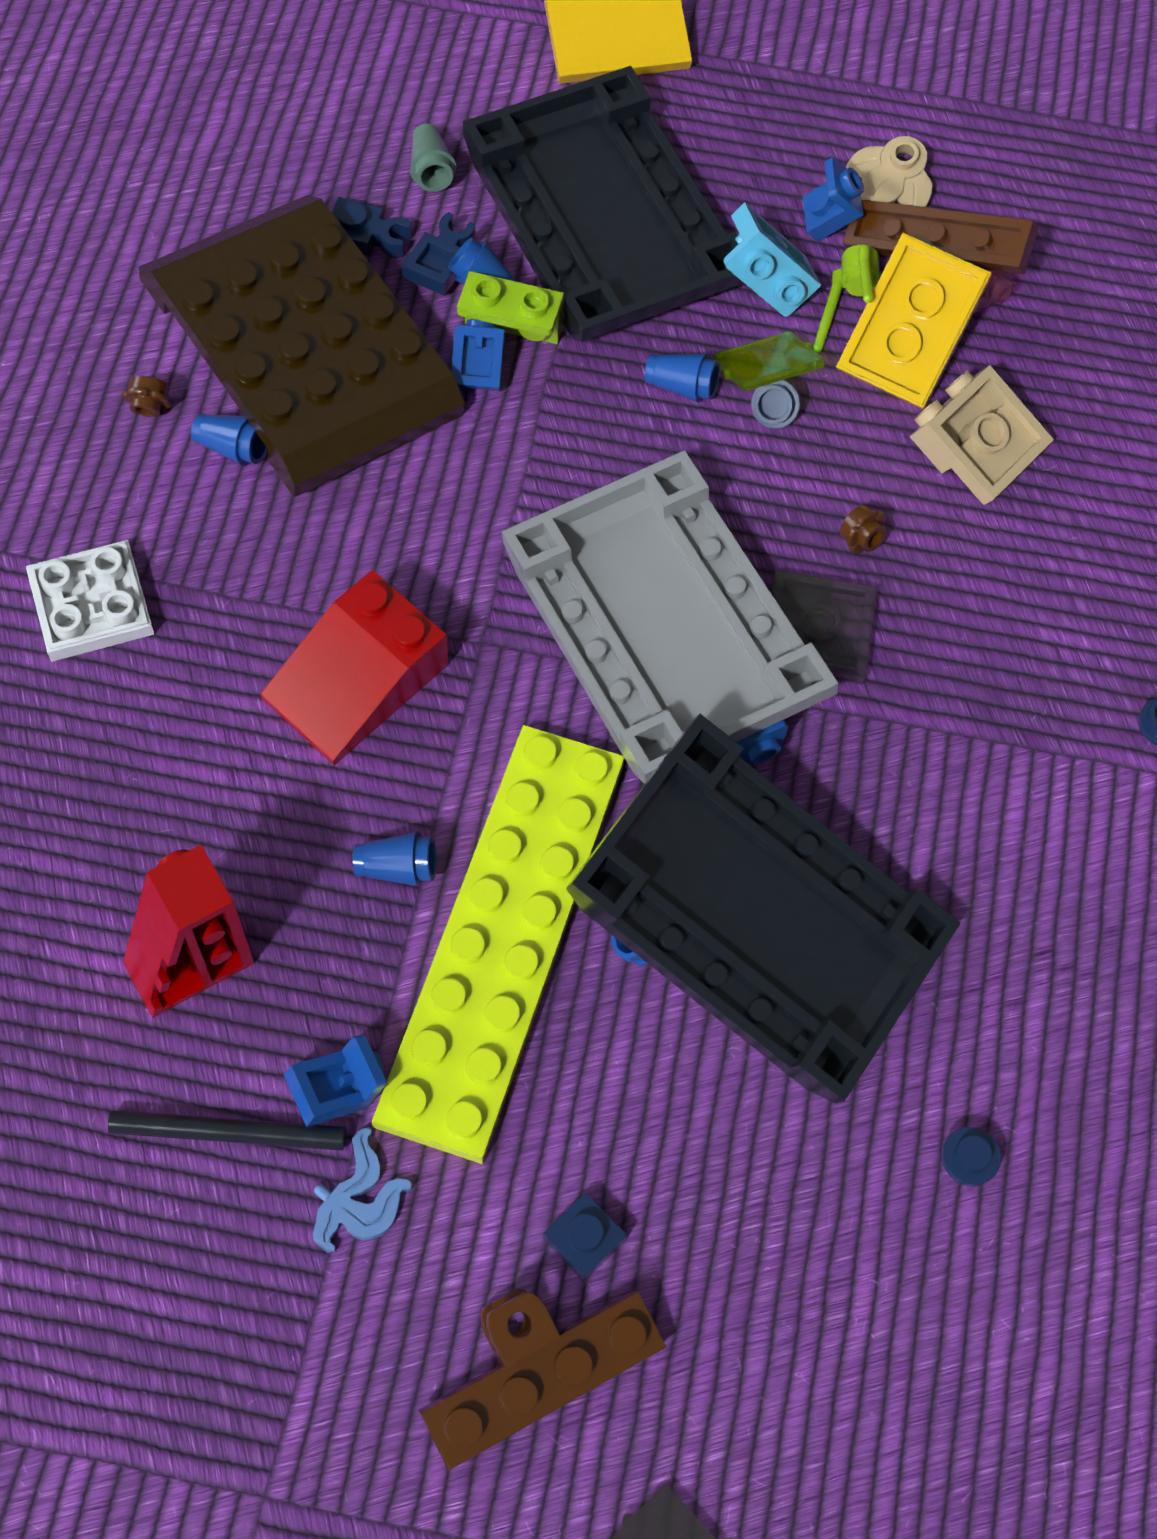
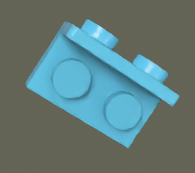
(770, 263)

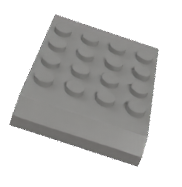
(663, 613)

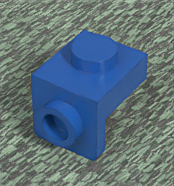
(336, 1082)

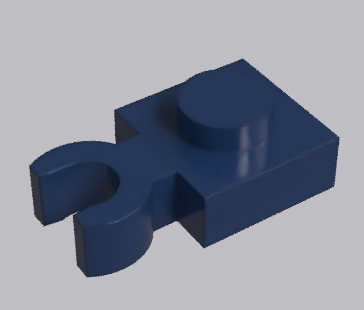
(368, 228)
(431, 256)

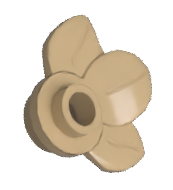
(890, 179)

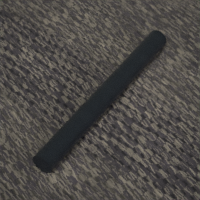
(226, 1130)

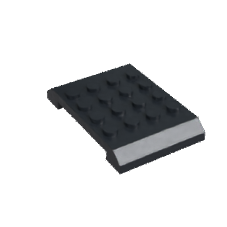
(601, 203)
(762, 913)

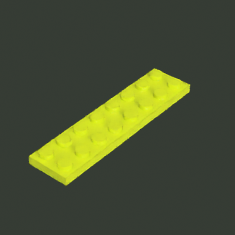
(498, 946)

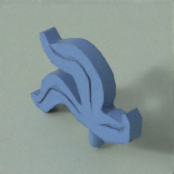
(358, 1218)

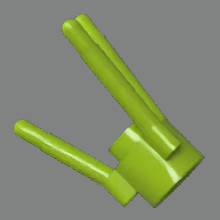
(858, 275)

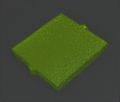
(768, 360)

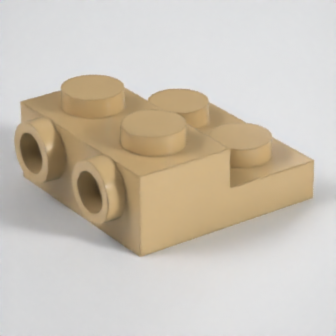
(980, 433)

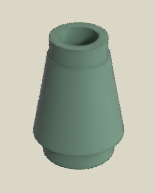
(431, 160)

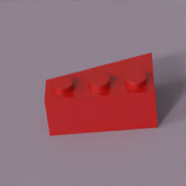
(184, 932)

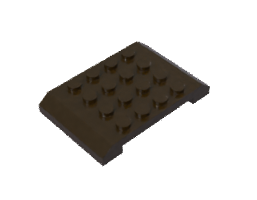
(306, 341)

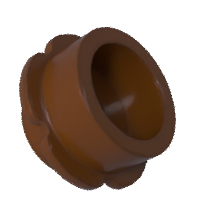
(147, 396)
(863, 529)

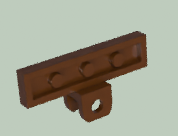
(976, 238)
(537, 1370)

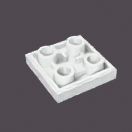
(89, 600)

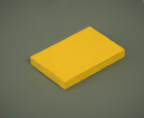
(613, 34)
(913, 321)

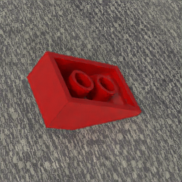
(357, 667)

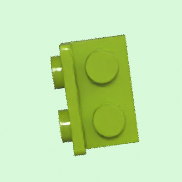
(513, 306)

